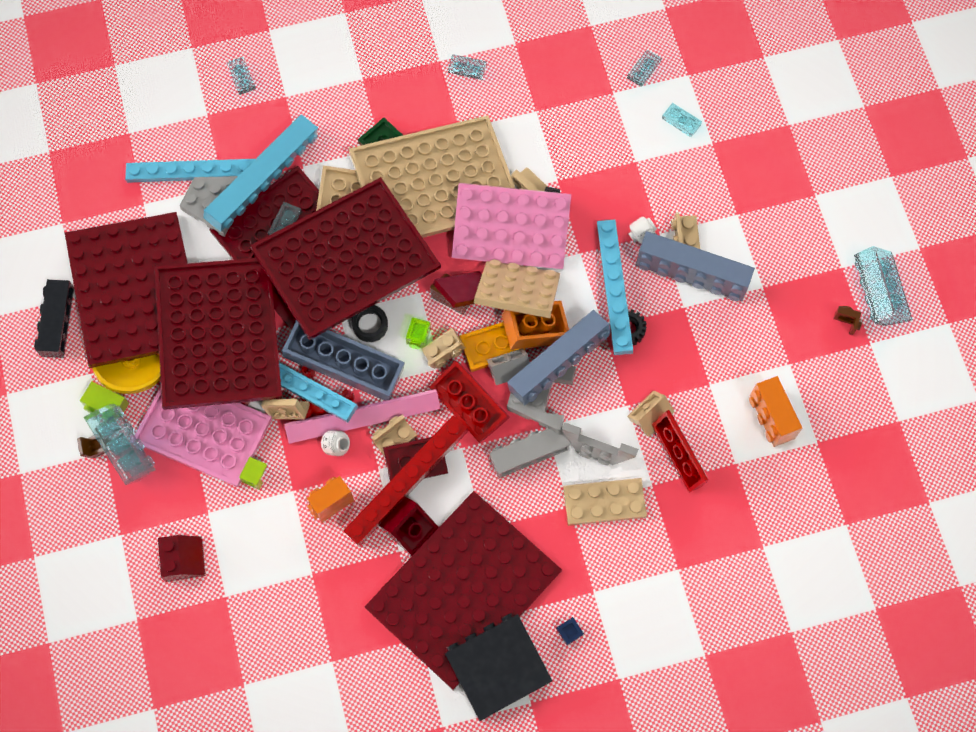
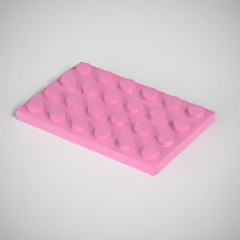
(511, 225)
(205, 437)

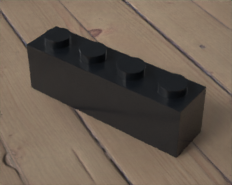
(55, 318)

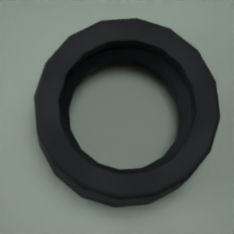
(375, 336)

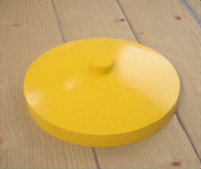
(130, 375)

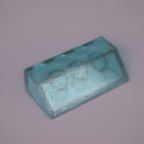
(882, 286)
(120, 443)

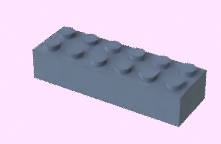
(694, 266)
(345, 361)

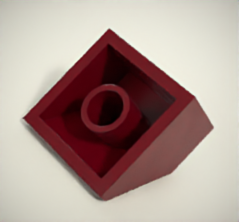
(409, 526)
(181, 557)

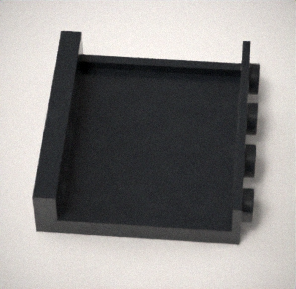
(497, 666)

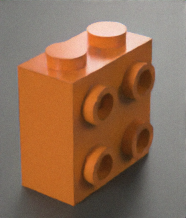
(329, 499)

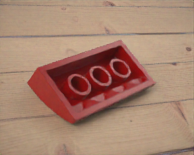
(469, 401)
(680, 451)

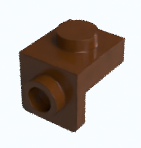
(850, 316)
(89, 447)

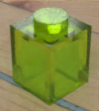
(418, 333)

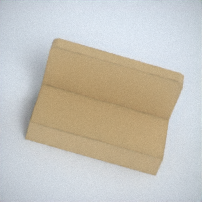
(527, 180)
(649, 411)

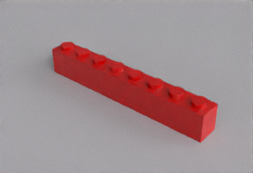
(406, 480)

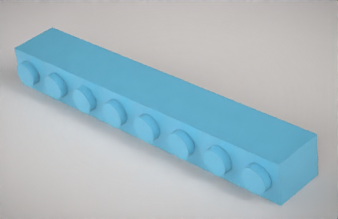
(260, 173)

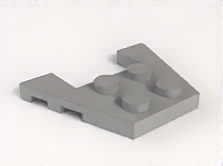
(203, 192)
(536, 409)
(603, 452)

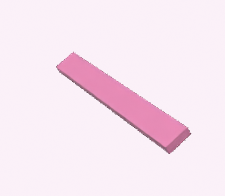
(363, 416)

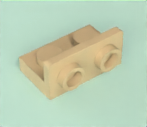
(686, 230)
(443, 348)
(286, 408)
(395, 433)

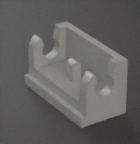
(507, 365)

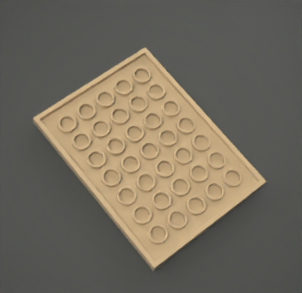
(428, 167)

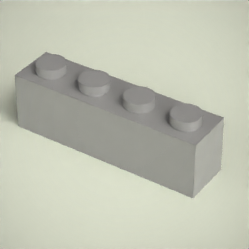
(528, 451)

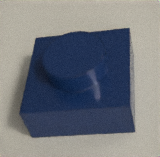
(569, 631)

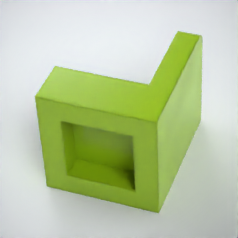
(253, 473)

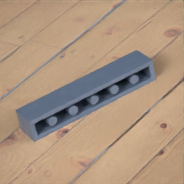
(559, 357)

